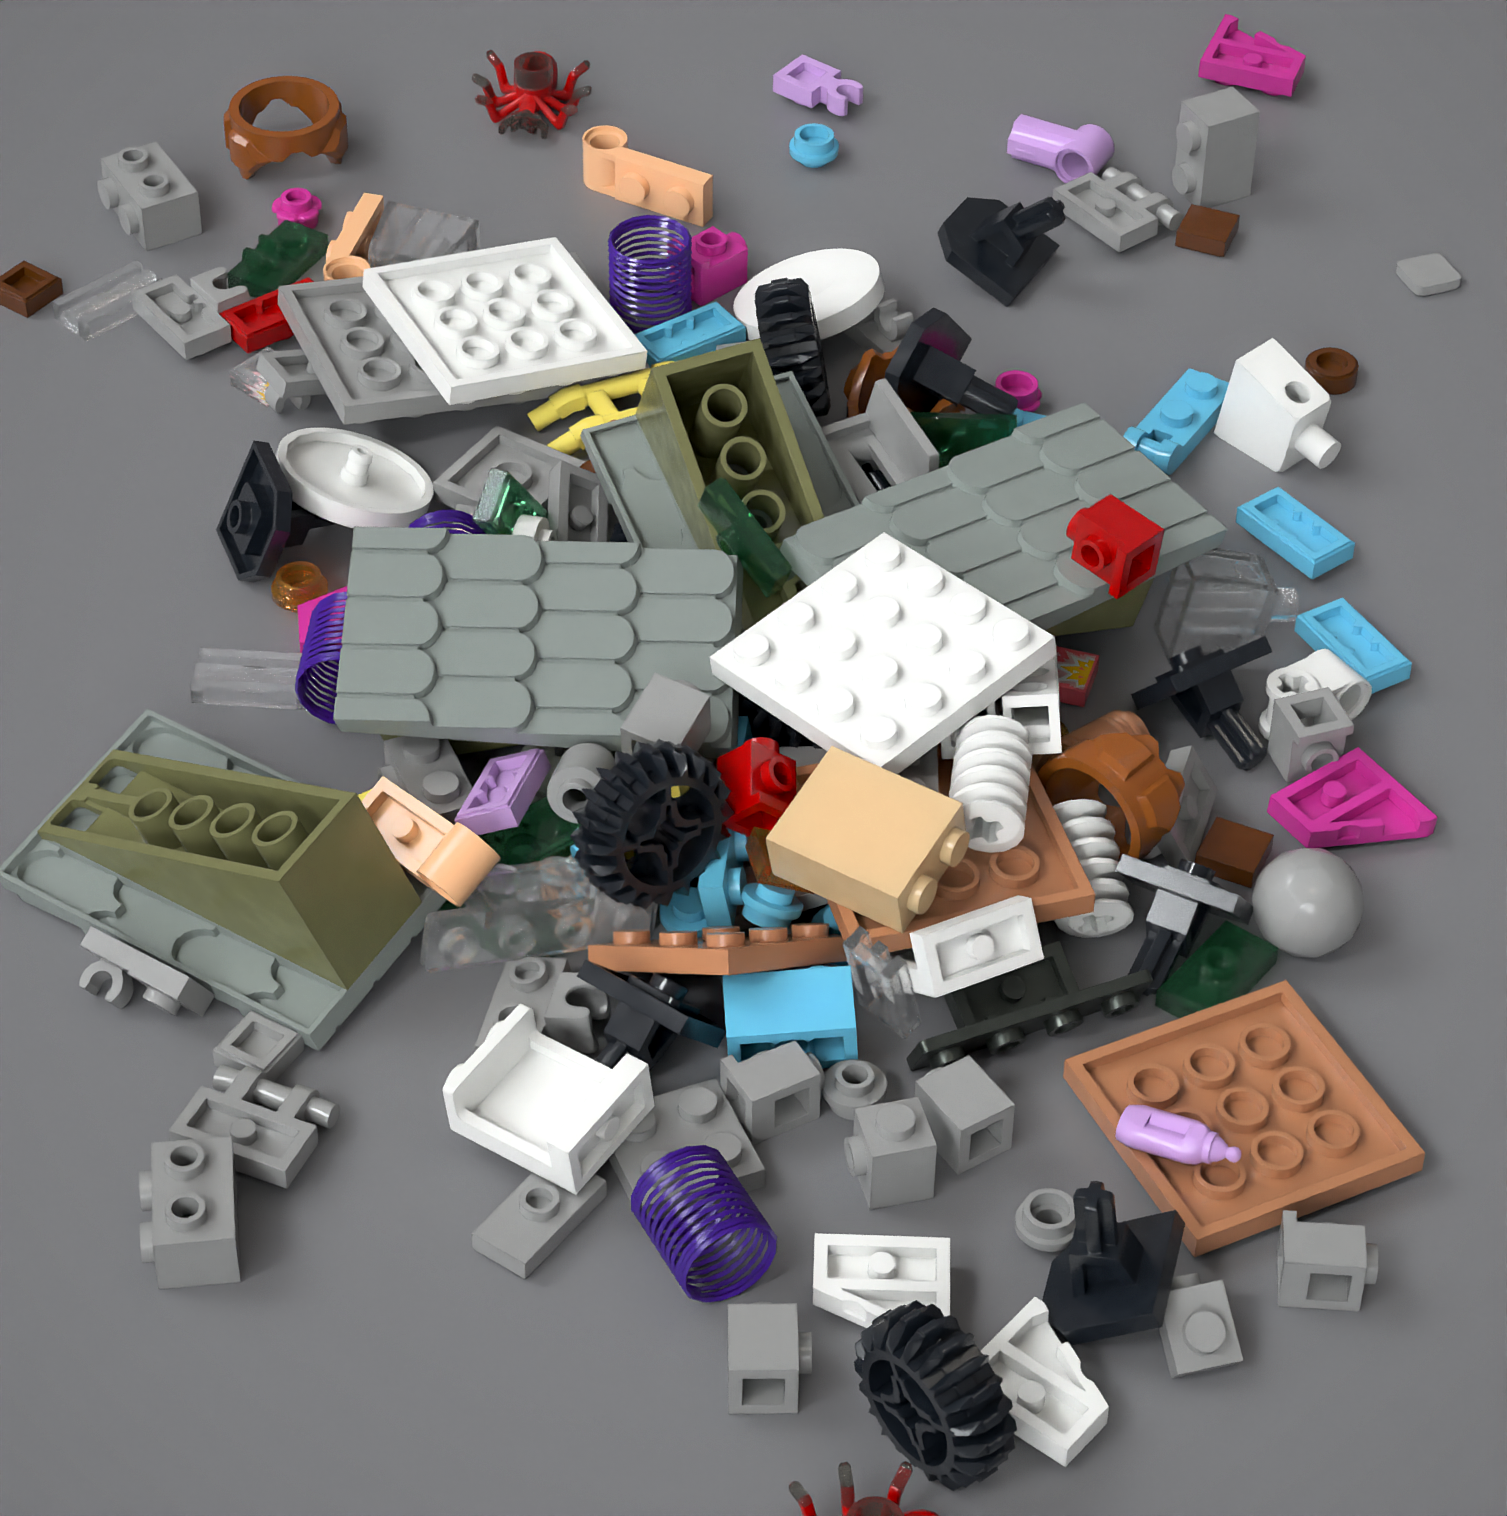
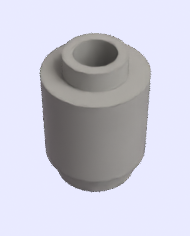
(573, 772)

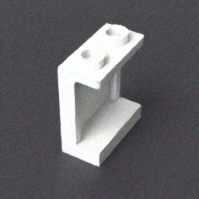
(973, 947)
(546, 1101)

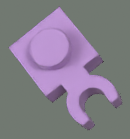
(814, 82)

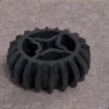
(792, 338)
(636, 812)
(935, 1394)

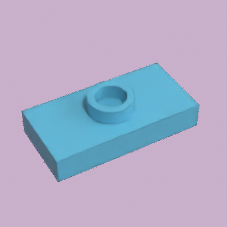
(691, 334)
(1295, 532)
(1354, 641)

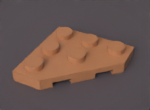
(720, 950)

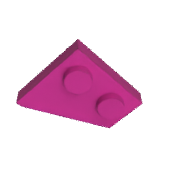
(1251, 61)
(1350, 805)

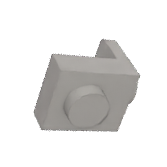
(1198, 1327)

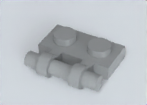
(1117, 208)
(264, 1141)

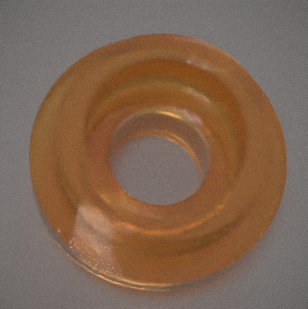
(297, 584)

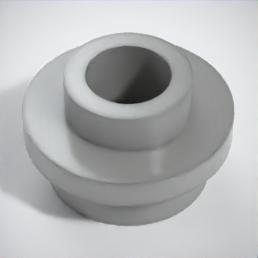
(852, 1086)
(1046, 1220)

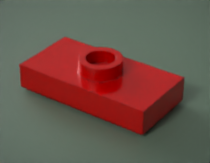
(259, 321)

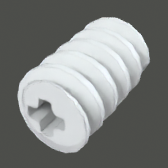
(992, 781)
(1098, 854)

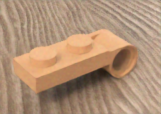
(644, 178)
(349, 253)
(429, 846)

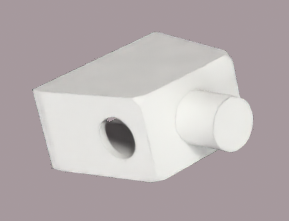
(1276, 411)

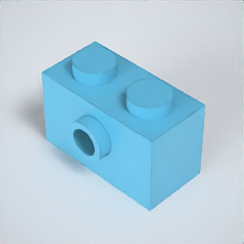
(788, 1006)

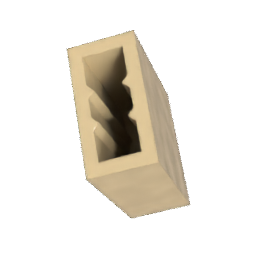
(868, 839)

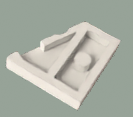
(876, 1273)
(1049, 1394)

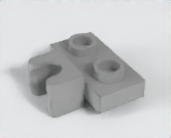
(190, 315)
(559, 1000)

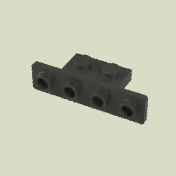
(1021, 1002)

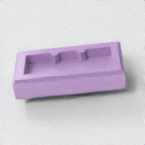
(504, 791)

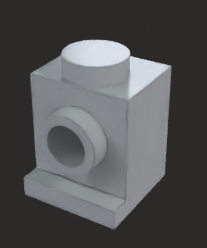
(1304, 749)
(773, 1090)
(1323, 1264)

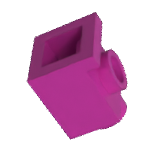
(717, 264)

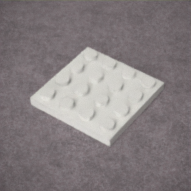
(503, 320)
(883, 655)

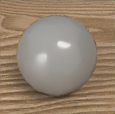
(1308, 902)

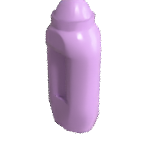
(1172, 1136)

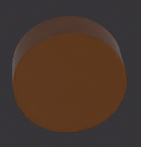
(1333, 369)

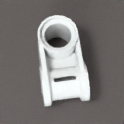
(1313, 673)

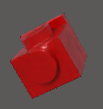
(1115, 544)
(759, 783)

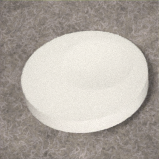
(841, 282)
(353, 478)

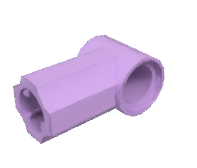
(1060, 148)

